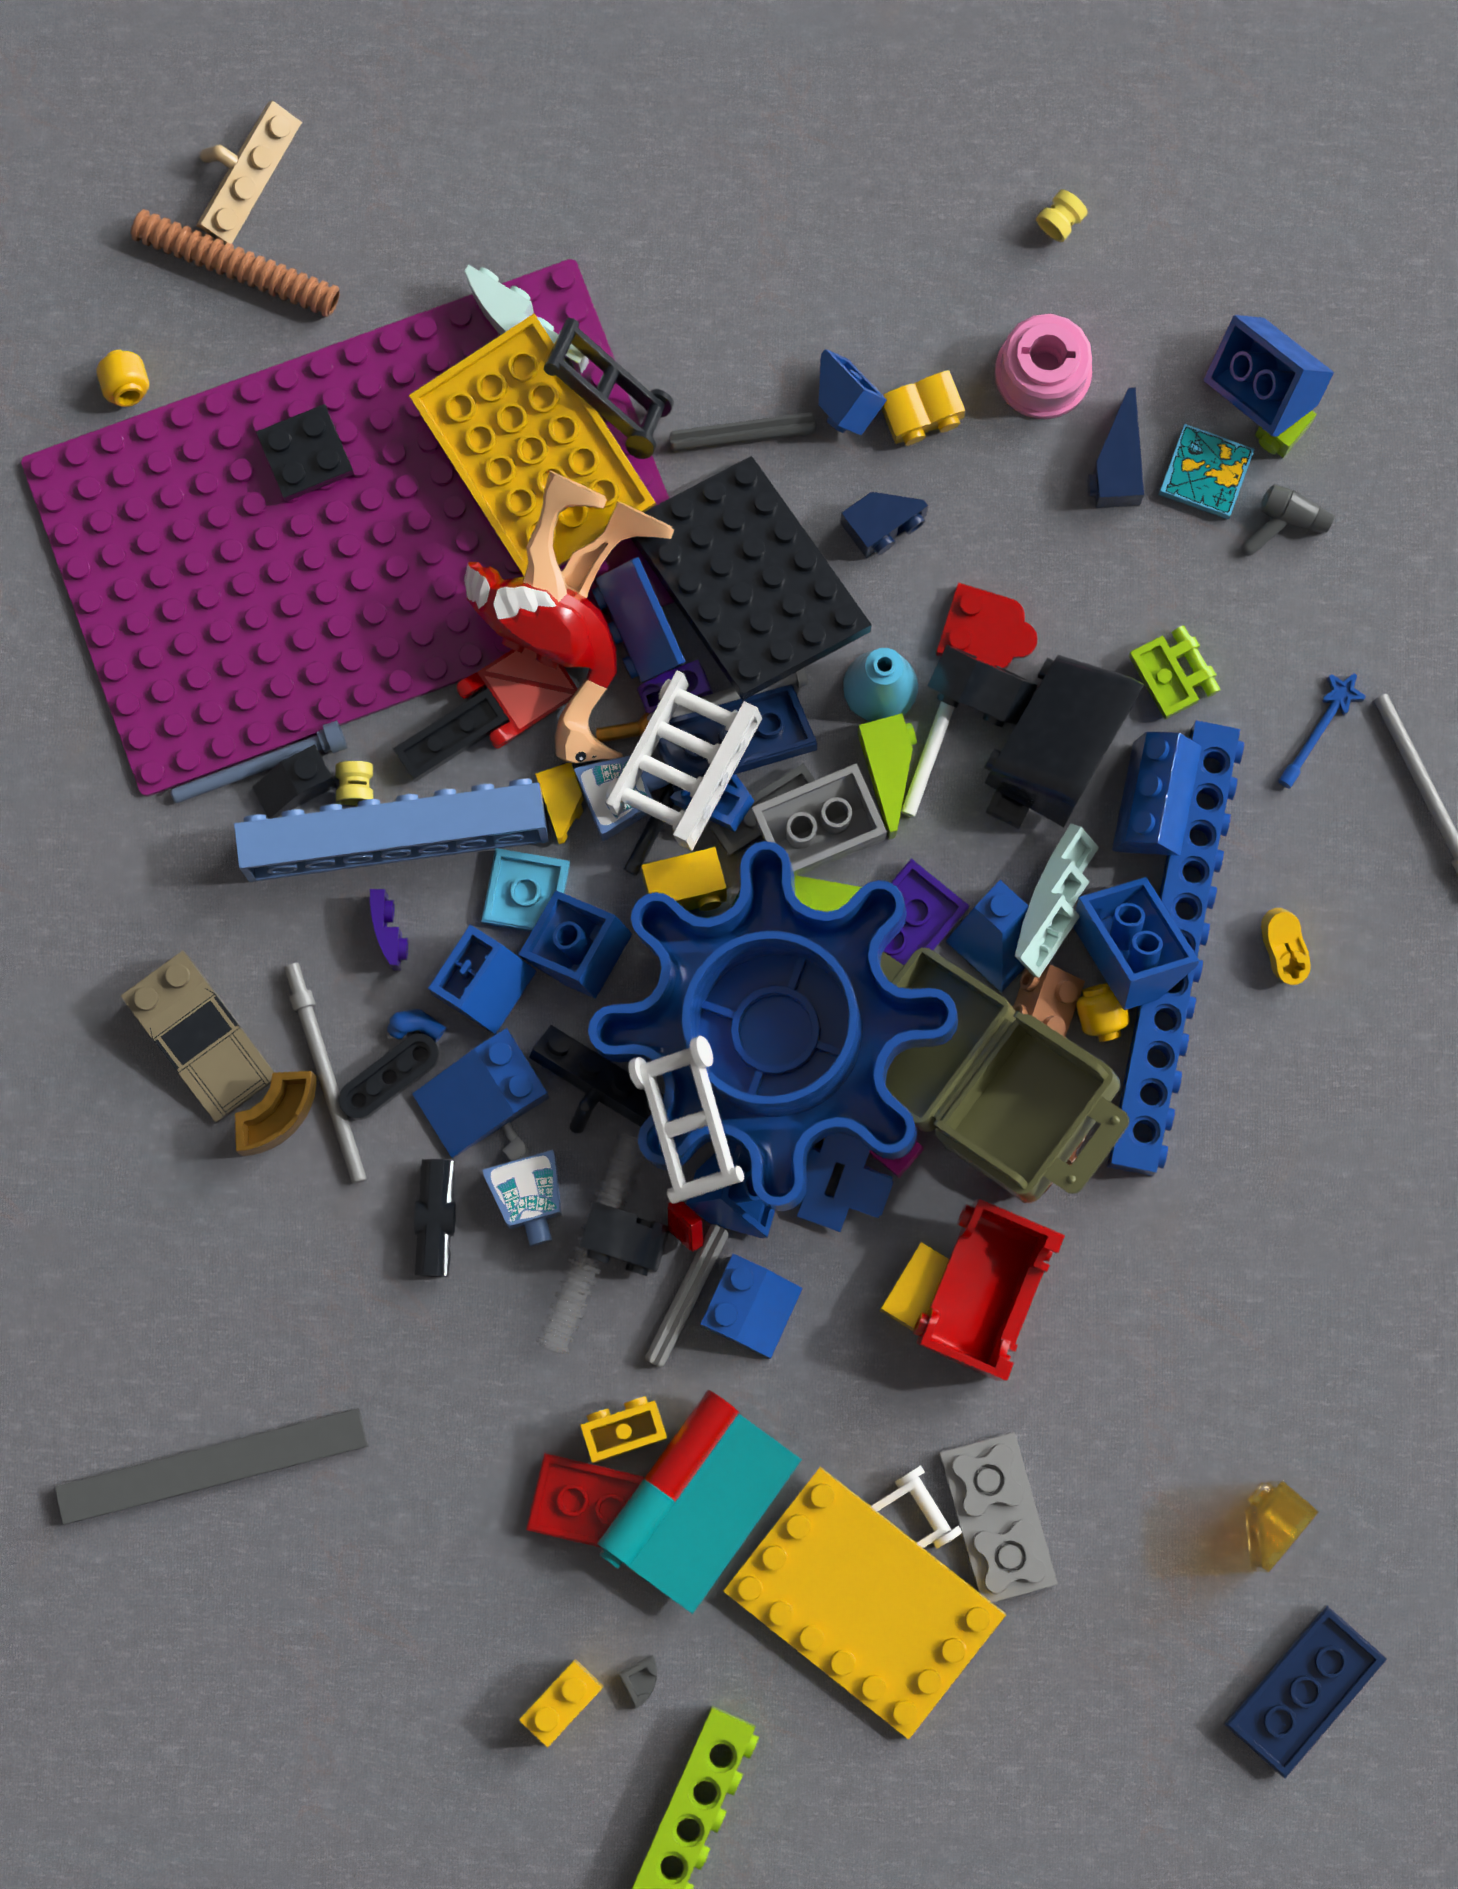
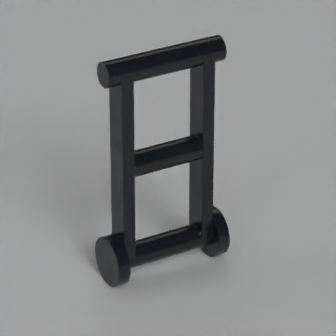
(656, 402)

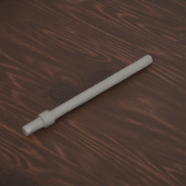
(1419, 775)
(303, 1003)

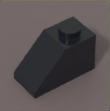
(294, 782)

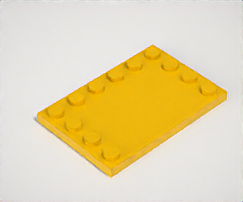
(515, 423)
(864, 1602)

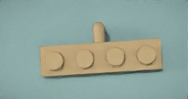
(246, 172)

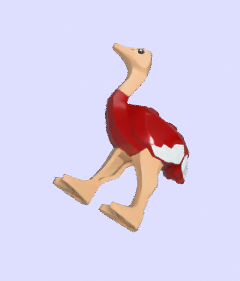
(551, 607)

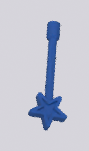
(1340, 697)

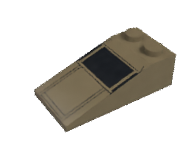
(199, 1036)

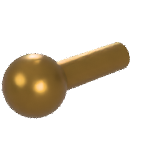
(623, 730)

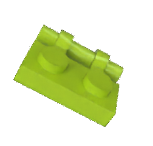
(1166, 679)

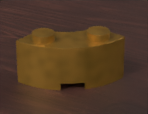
(277, 1114)

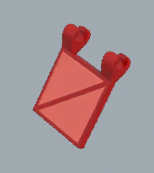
(523, 690)

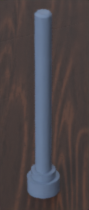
(327, 739)

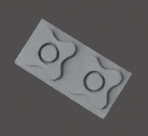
(998, 1518)

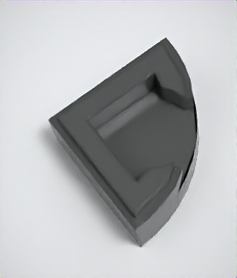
(639, 1680)

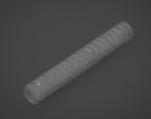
(583, 1269)

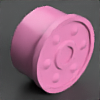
(1044, 367)

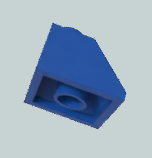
(991, 936)

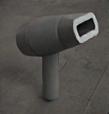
(1286, 508)

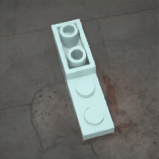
(509, 307)

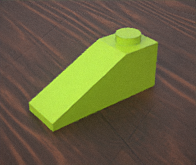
(888, 755)

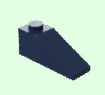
(1118, 471)

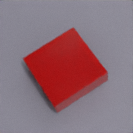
(685, 1225)

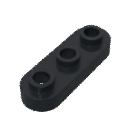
(371, 1082)

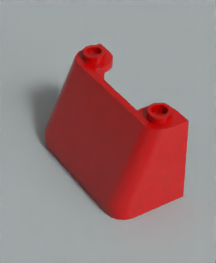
(987, 1289)

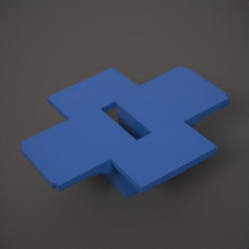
(857, 1189)

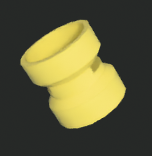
(1063, 214)
(353, 782)

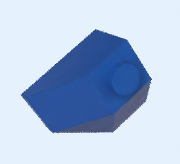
(735, 1205)

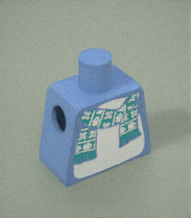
(594, 782)
(527, 1193)

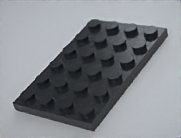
(750, 579)

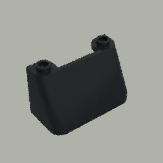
(1062, 736)

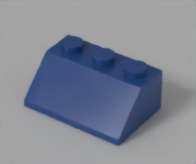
(1267, 374)
(637, 621)
(1157, 794)
(1134, 942)

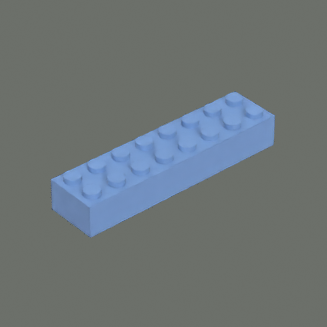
(391, 831)

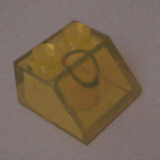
(1274, 1522)

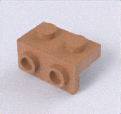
(1049, 997)

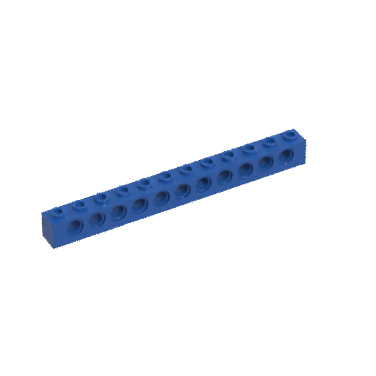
(1128, 1153)

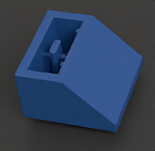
(482, 980)

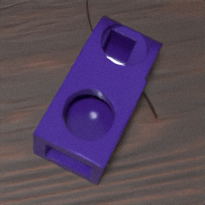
(694, 674)

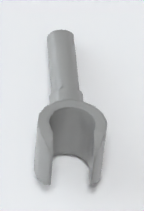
(516, 1148)

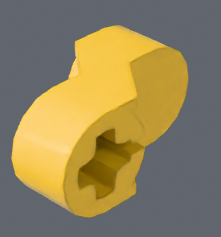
(1288, 964)

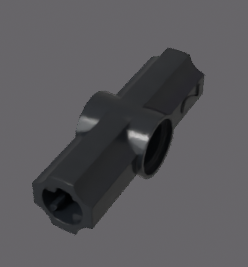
(435, 1218)

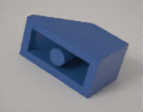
(847, 394)

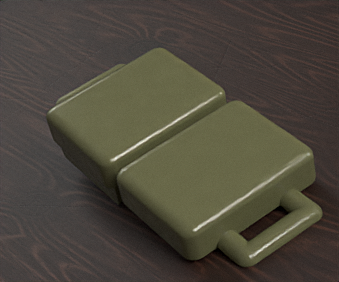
(1004, 1087)

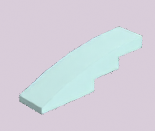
(1052, 903)

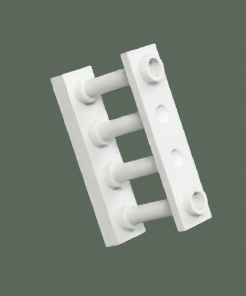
(704, 790)

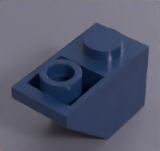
(881, 518)

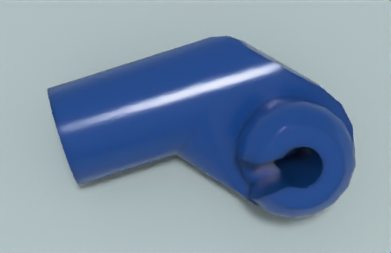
(414, 1020)

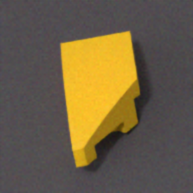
(561, 797)

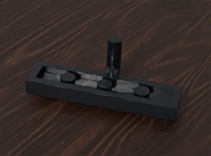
(593, 1075)

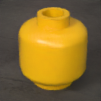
(122, 378)
(1101, 1013)

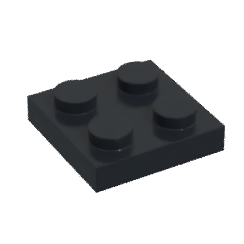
(305, 452)

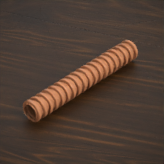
(235, 263)

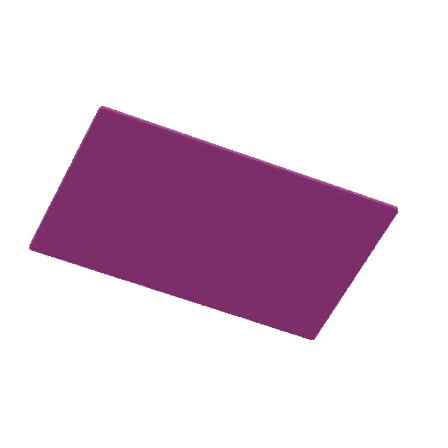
(263, 618)

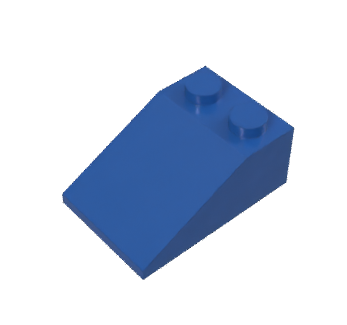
(480, 1093)

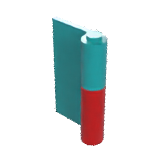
(698, 1502)

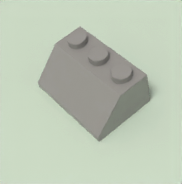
(822, 820)

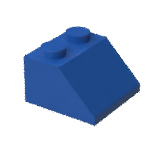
(576, 943)
(751, 1306)

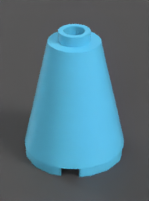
(880, 684)

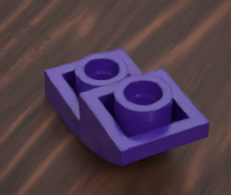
(389, 938)

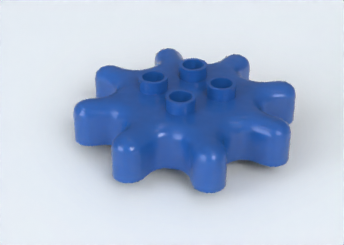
(791, 1019)

